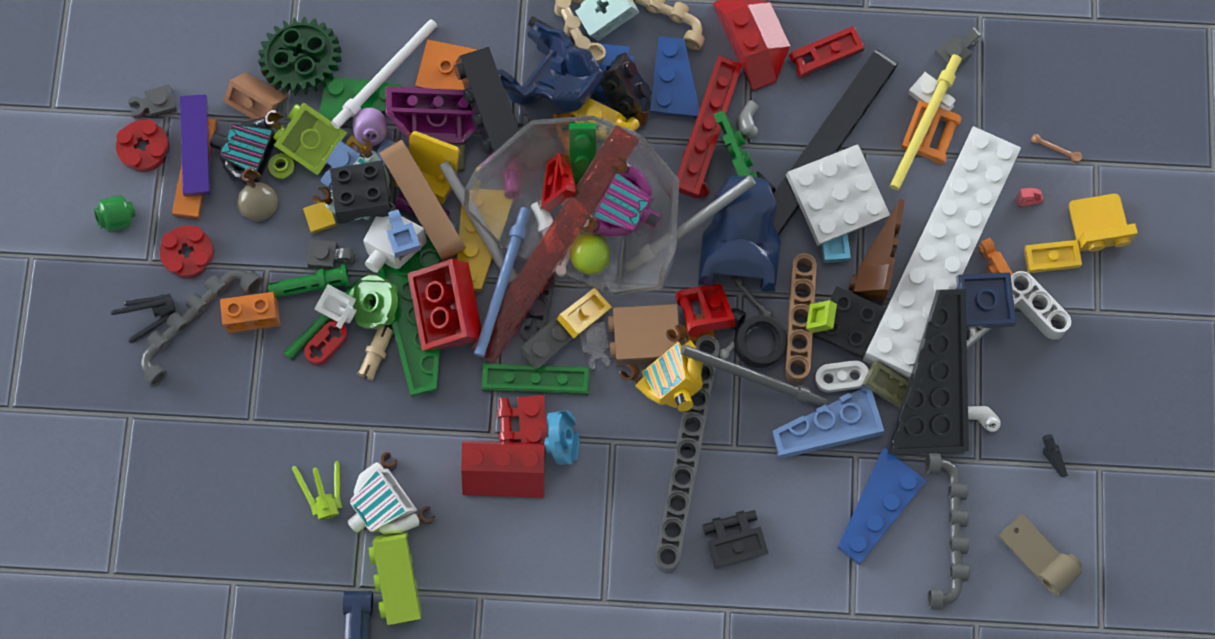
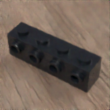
(487, 98)

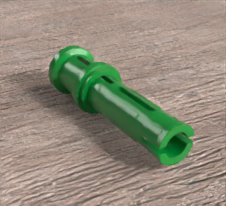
(333, 277)

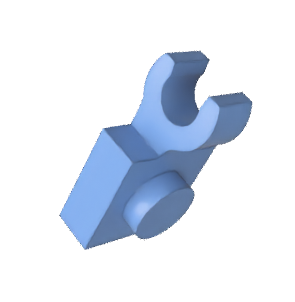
(341, 156)
(401, 236)

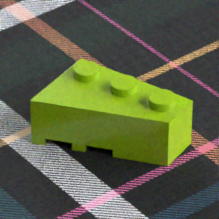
(395, 578)

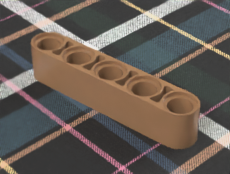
(422, 200)
(800, 306)

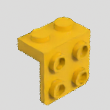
(429, 155)
(1100, 223)

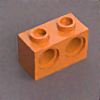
(250, 312)

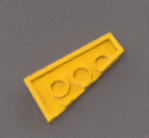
(474, 253)

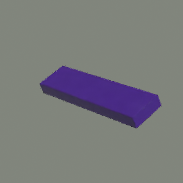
(195, 145)

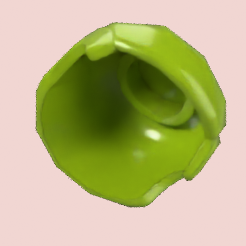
(590, 254)

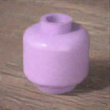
(370, 125)

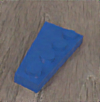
(882, 501)

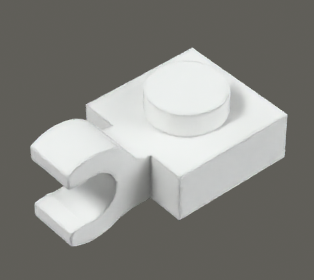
(925, 88)

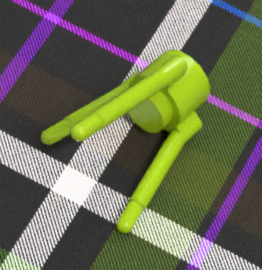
(326, 505)

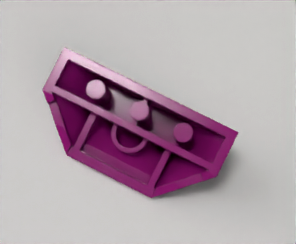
(431, 112)

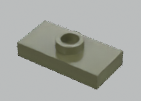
(886, 384)

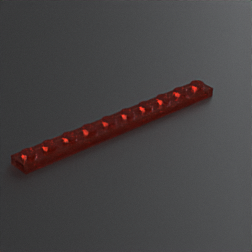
(558, 240)

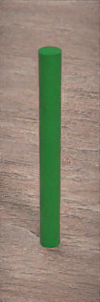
(303, 340)

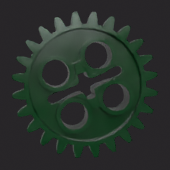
(300, 56)

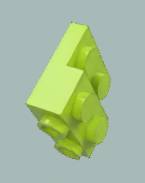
(308, 137)

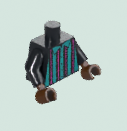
(247, 148)

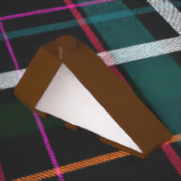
(876, 269)

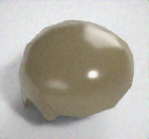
(257, 202)

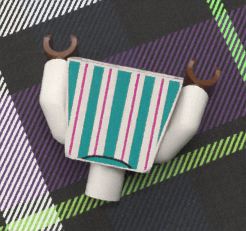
(382, 502)

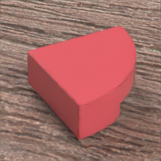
(1029, 196)

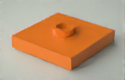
(438, 66)

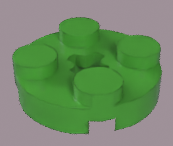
(386, 302)

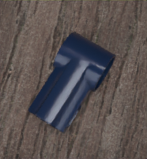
(357, 612)

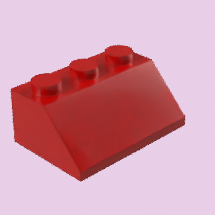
(445, 305)
(503, 469)

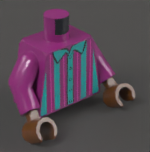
(624, 204)

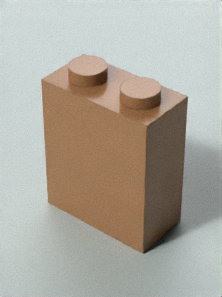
(641, 333)

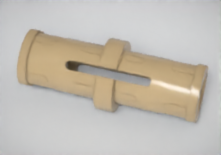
(375, 353)

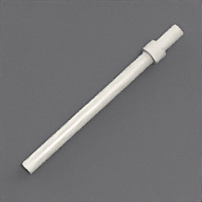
(353, 105)

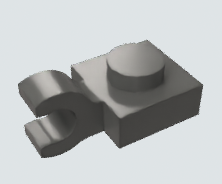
(958, 47)
(325, 254)

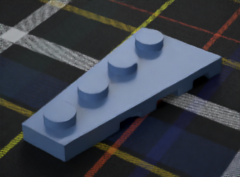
(839, 423)

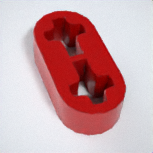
(330, 347)

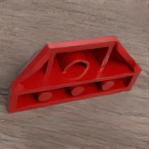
(754, 38)

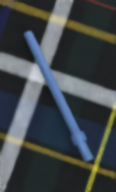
(517, 234)

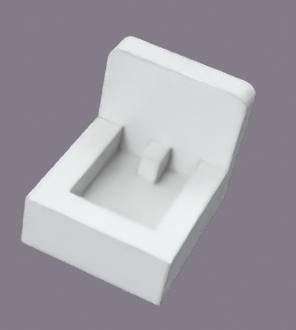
(336, 305)

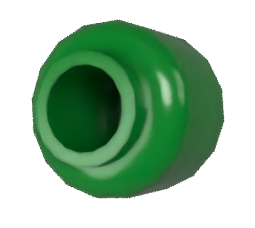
(114, 213)

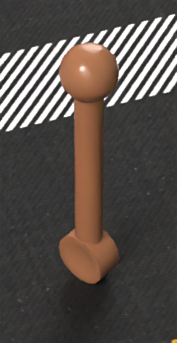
(1075, 157)

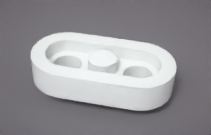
(841, 377)

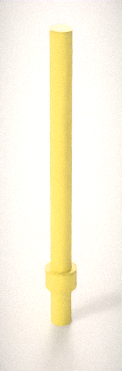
(945, 80)

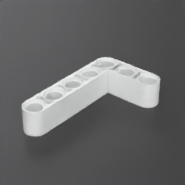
(1040, 318)

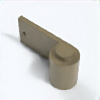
(1039, 556)

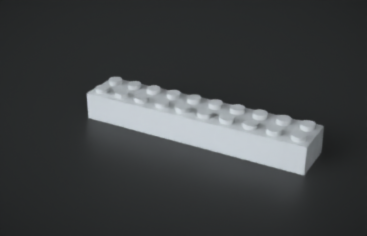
(943, 247)

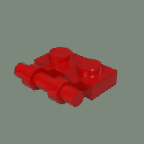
(531, 420)

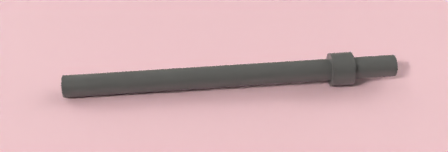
(799, 392)

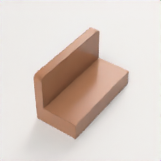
(252, 96)

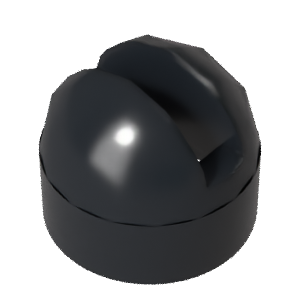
(739, 316)

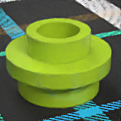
(284, 172)

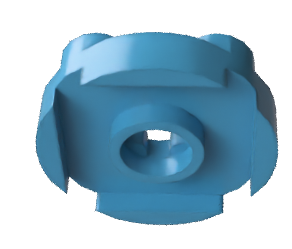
(562, 440)

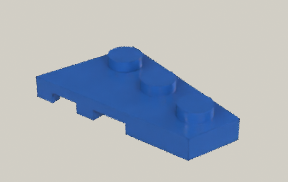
(673, 81)

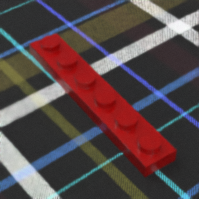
(706, 130)

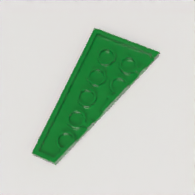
(419, 366)

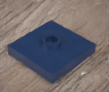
(988, 299)

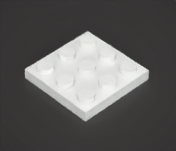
(837, 194)

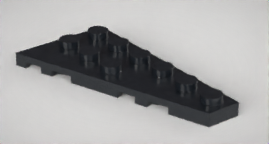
(937, 394)

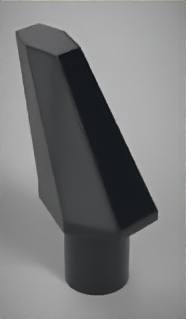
(1054, 455)

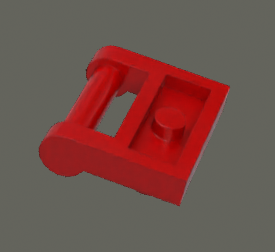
(713, 306)

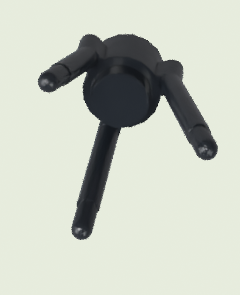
(161, 306)

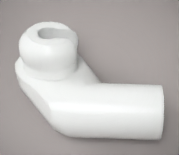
(985, 417)

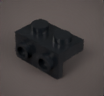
(625, 86)

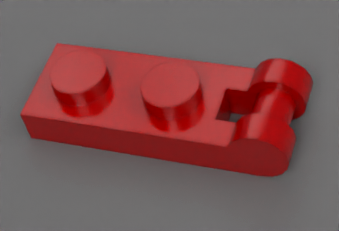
(827, 51)

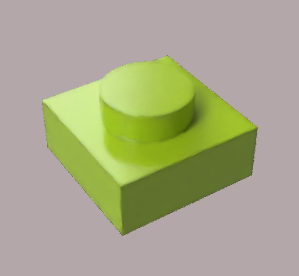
(821, 316)

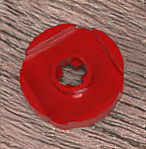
(155, 151)
(174, 243)

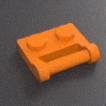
(935, 155)

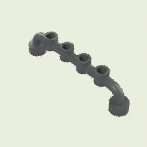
(179, 323)
(956, 519)

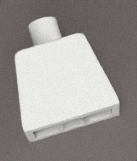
(379, 247)

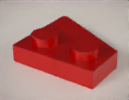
(557, 182)

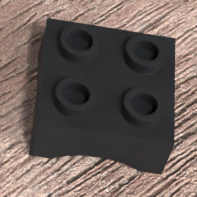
(360, 191)
(853, 322)

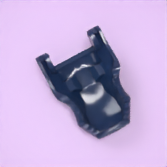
(564, 76)
(743, 237)

